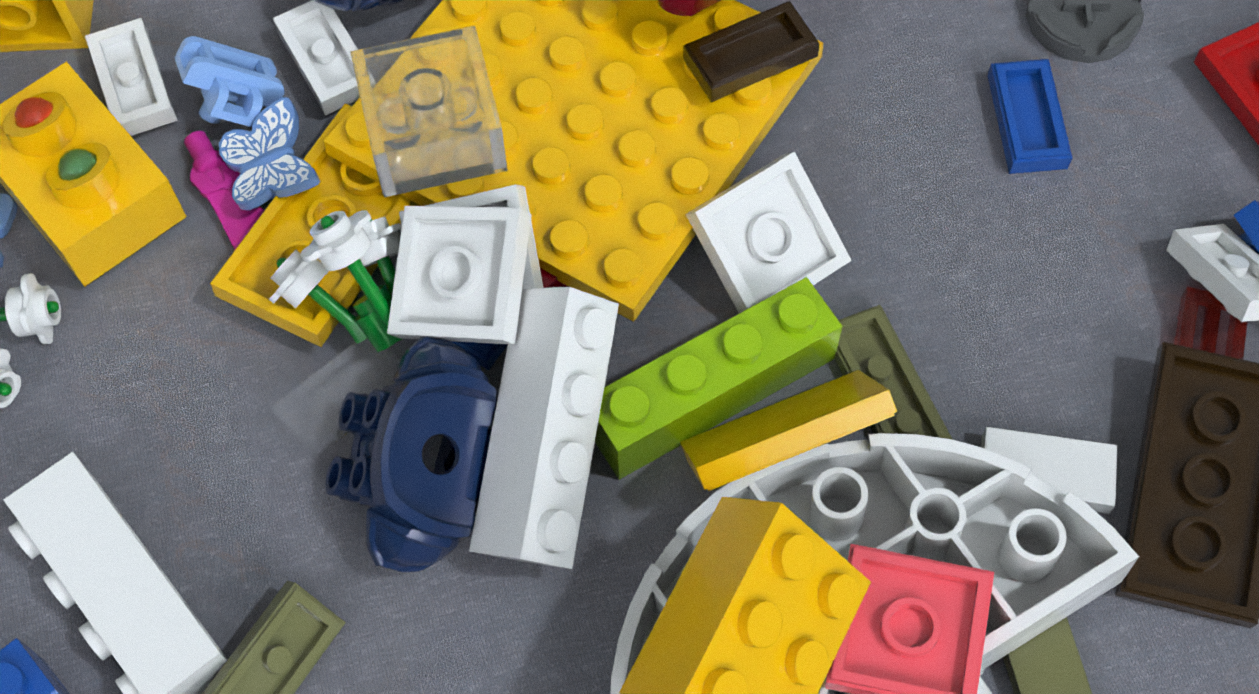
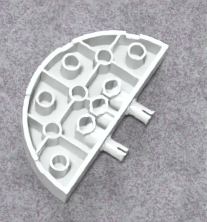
(929, 503)

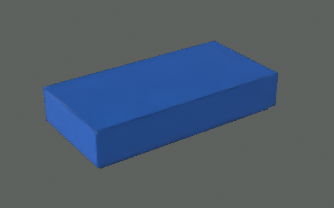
(1029, 116)

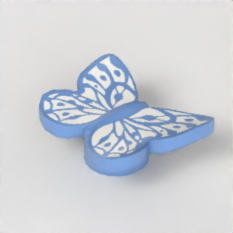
(267, 157)

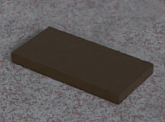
(1198, 489)

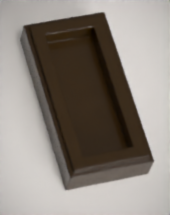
(750, 51)

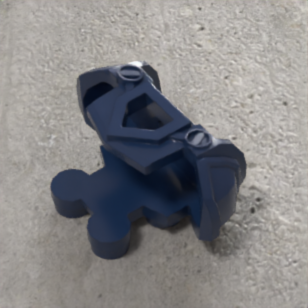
(415, 512)

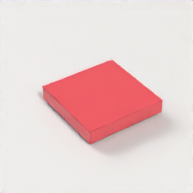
(914, 628)

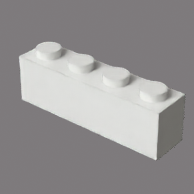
(545, 428)
(114, 582)

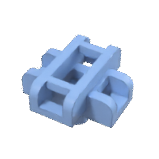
(227, 77)

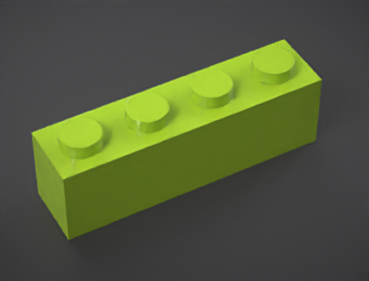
(715, 376)

